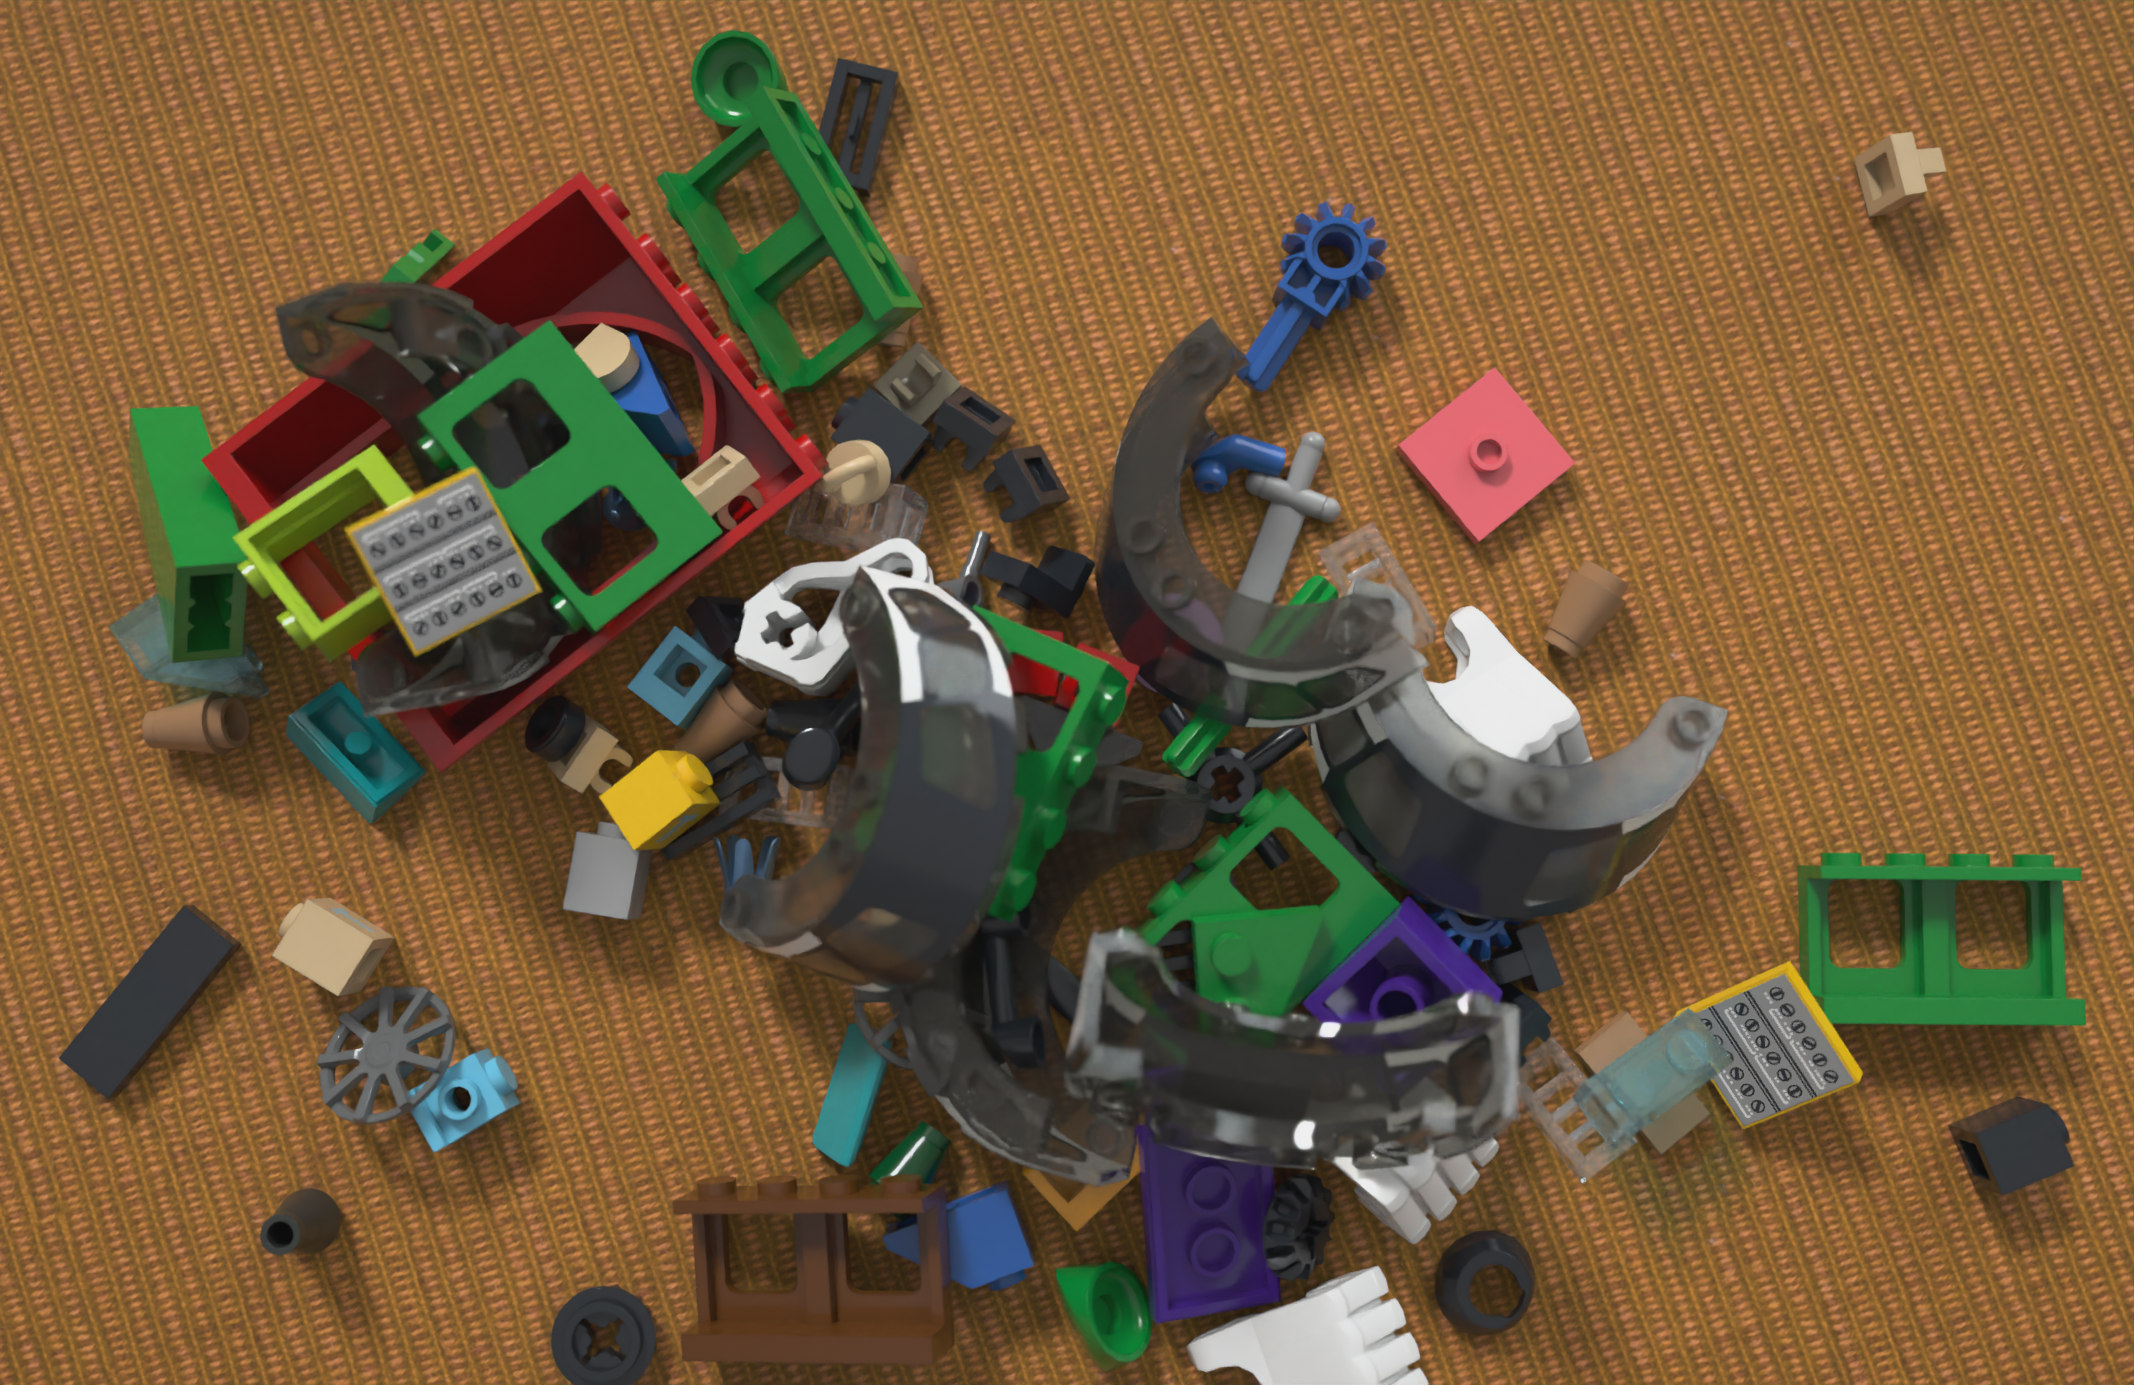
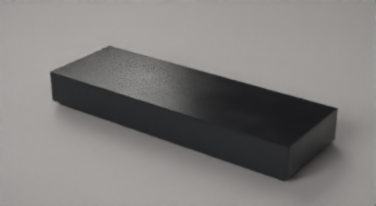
(150, 1001)

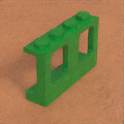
(826, 225)
(601, 454)
(1052, 777)
(1348, 913)
(1928, 979)

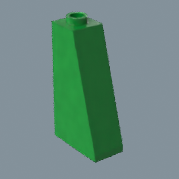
(188, 534)

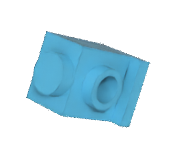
(660, 677)
(491, 1093)

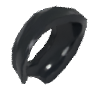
(1459, 1266)

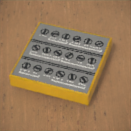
(443, 560)
(1778, 1046)

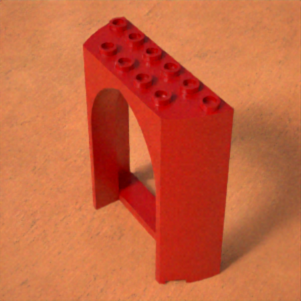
(578, 269)

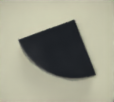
(718, 622)

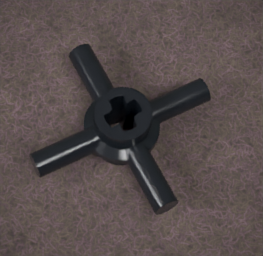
(1248, 770)

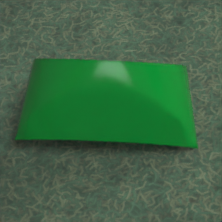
(730, 72)
(1106, 1311)

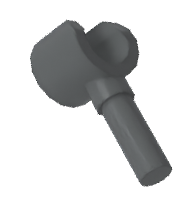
(967, 585)

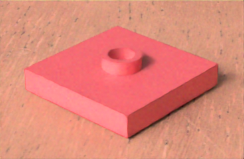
(1484, 456)

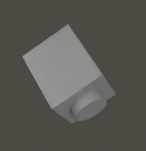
(607, 874)

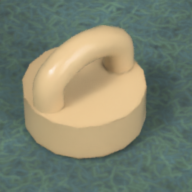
(856, 473)

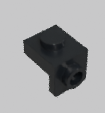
(1050, 586)

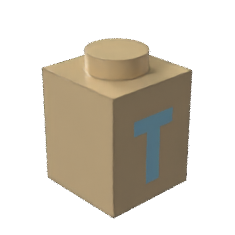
(331, 945)

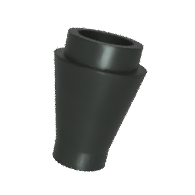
(302, 1224)

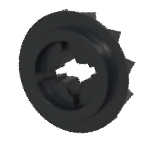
(1301, 1211)
(574, 1337)

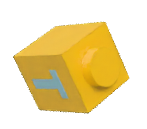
(661, 799)

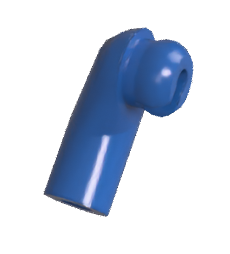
(1231, 455)

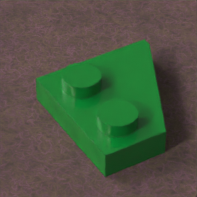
(1253, 955)

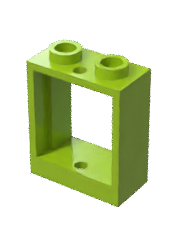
(302, 521)

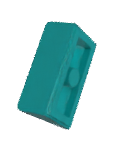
(353, 751)
(850, 1097)

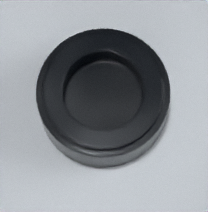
(554, 728)

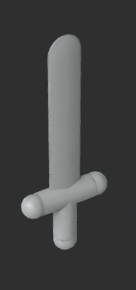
(1288, 506)

